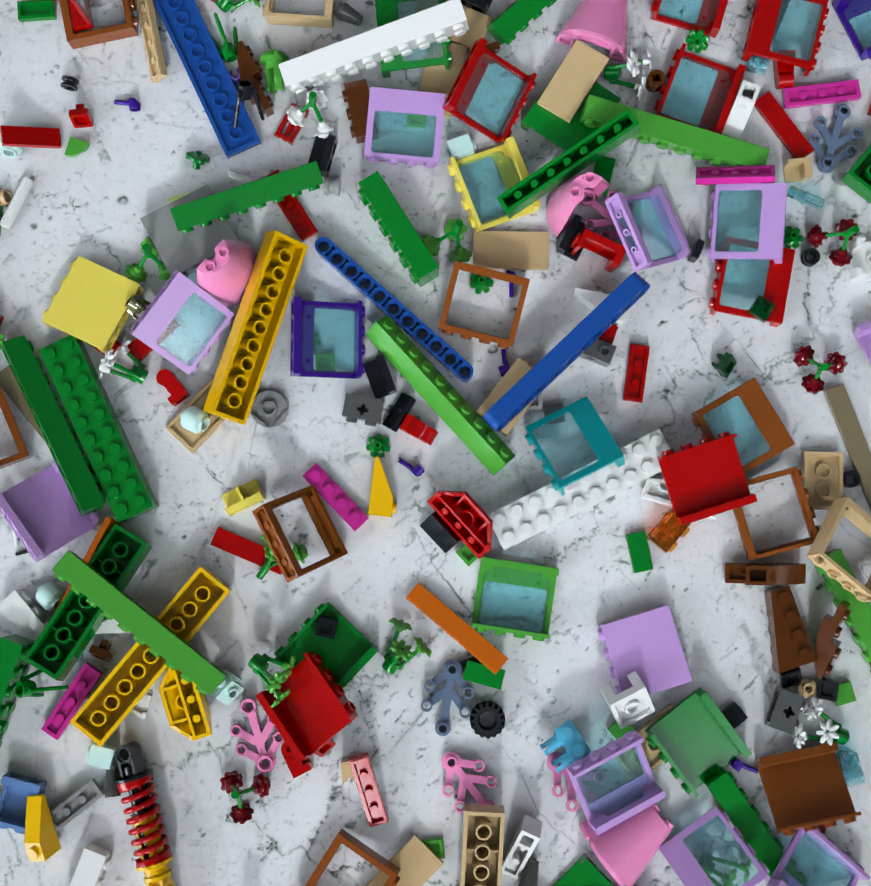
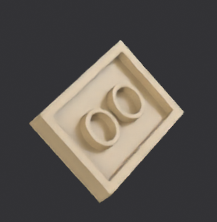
(822, 477)

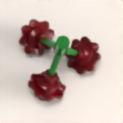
(845, 231)
(834, 363)
(232, 782)

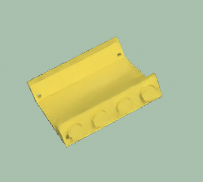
(91, 304)

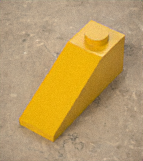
(381, 496)
(40, 834)

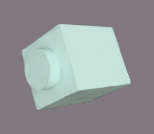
(461, 147)
(102, 756)

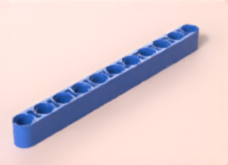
(389, 301)
(566, 351)

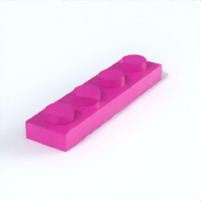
(821, 94)
(735, 174)
(335, 497)
(72, 700)

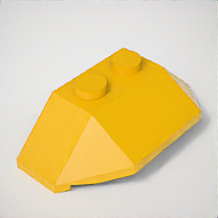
(185, 706)

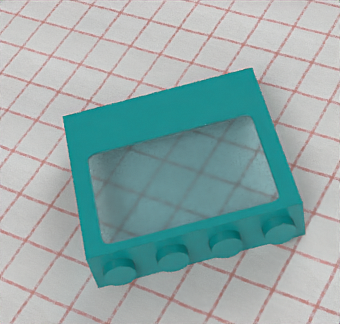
(573, 444)

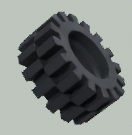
(493, 730)

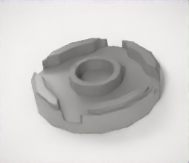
(269, 408)

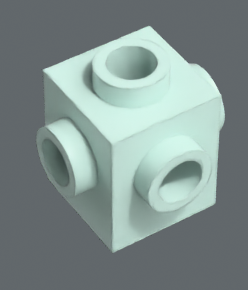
(228, 688)

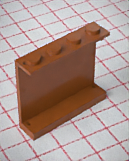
(806, 789)

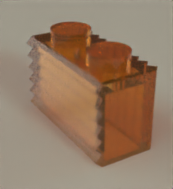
(667, 532)

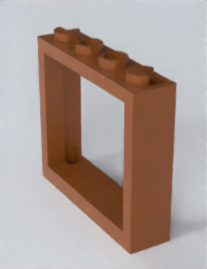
(102, 35)
(468, 334)
(23, 453)
(807, 512)
(278, 542)
(362, 850)

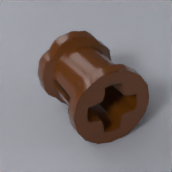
(656, 75)

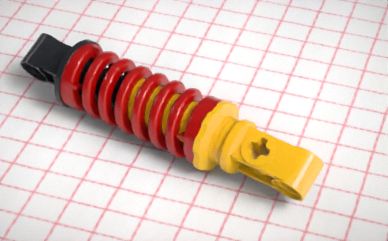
(145, 819)

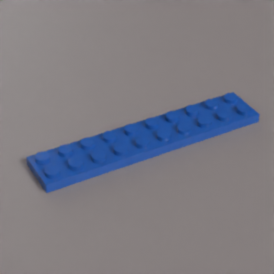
(208, 75)

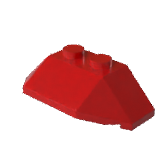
(465, 519)

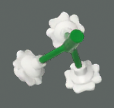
(316, 101)

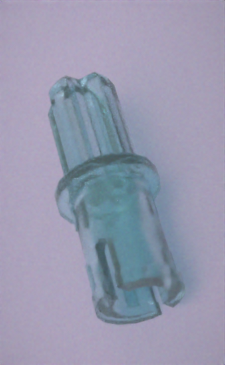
(805, 197)

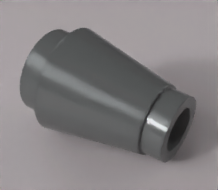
(348, 14)
(110, 788)
(529, 874)

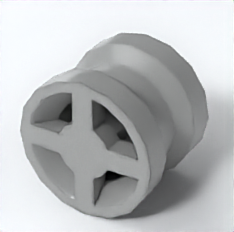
(332, 186)

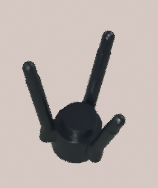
(245, 92)

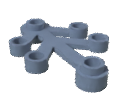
(833, 141)
(448, 693)

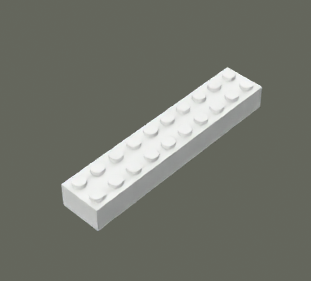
(374, 46)
(548, 507)

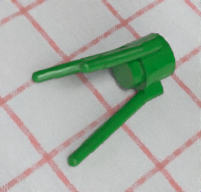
(229, 51)
(27, 688)

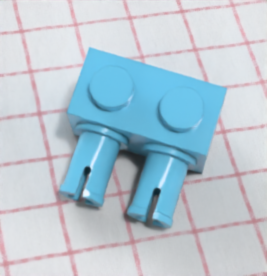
(569, 738)

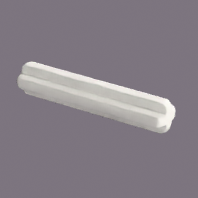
(16, 202)

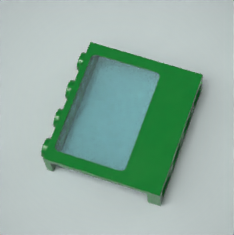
(435, 55)

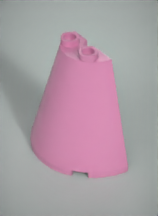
(599, 24)
(568, 195)
(228, 272)
(630, 844)

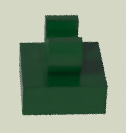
(761, 309)
(726, 364)

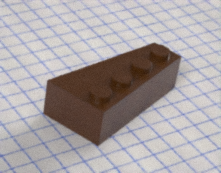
(788, 636)

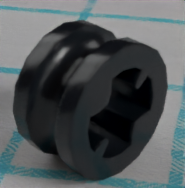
(69, 83)
(812, 251)
(856, 479)

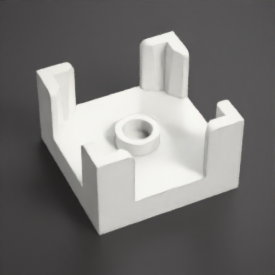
(861, 262)
(630, 704)

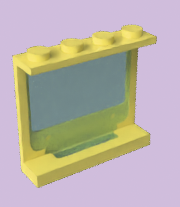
(484, 178)

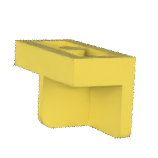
(243, 497)

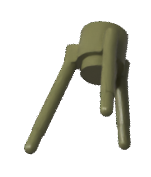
(136, 304)

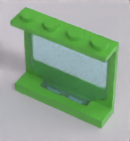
(514, 598)

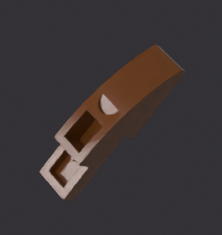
(251, 71)
(766, 573)
(826, 645)

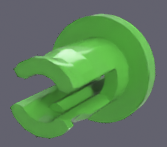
(273, 74)

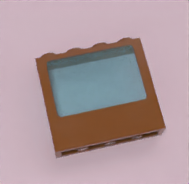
(751, 417)

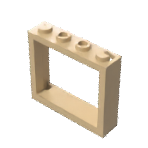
(325, 21)
(862, 520)

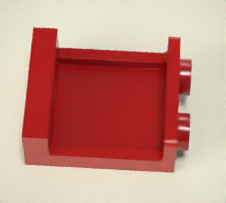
(599, 245)

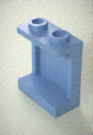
(14, 799)

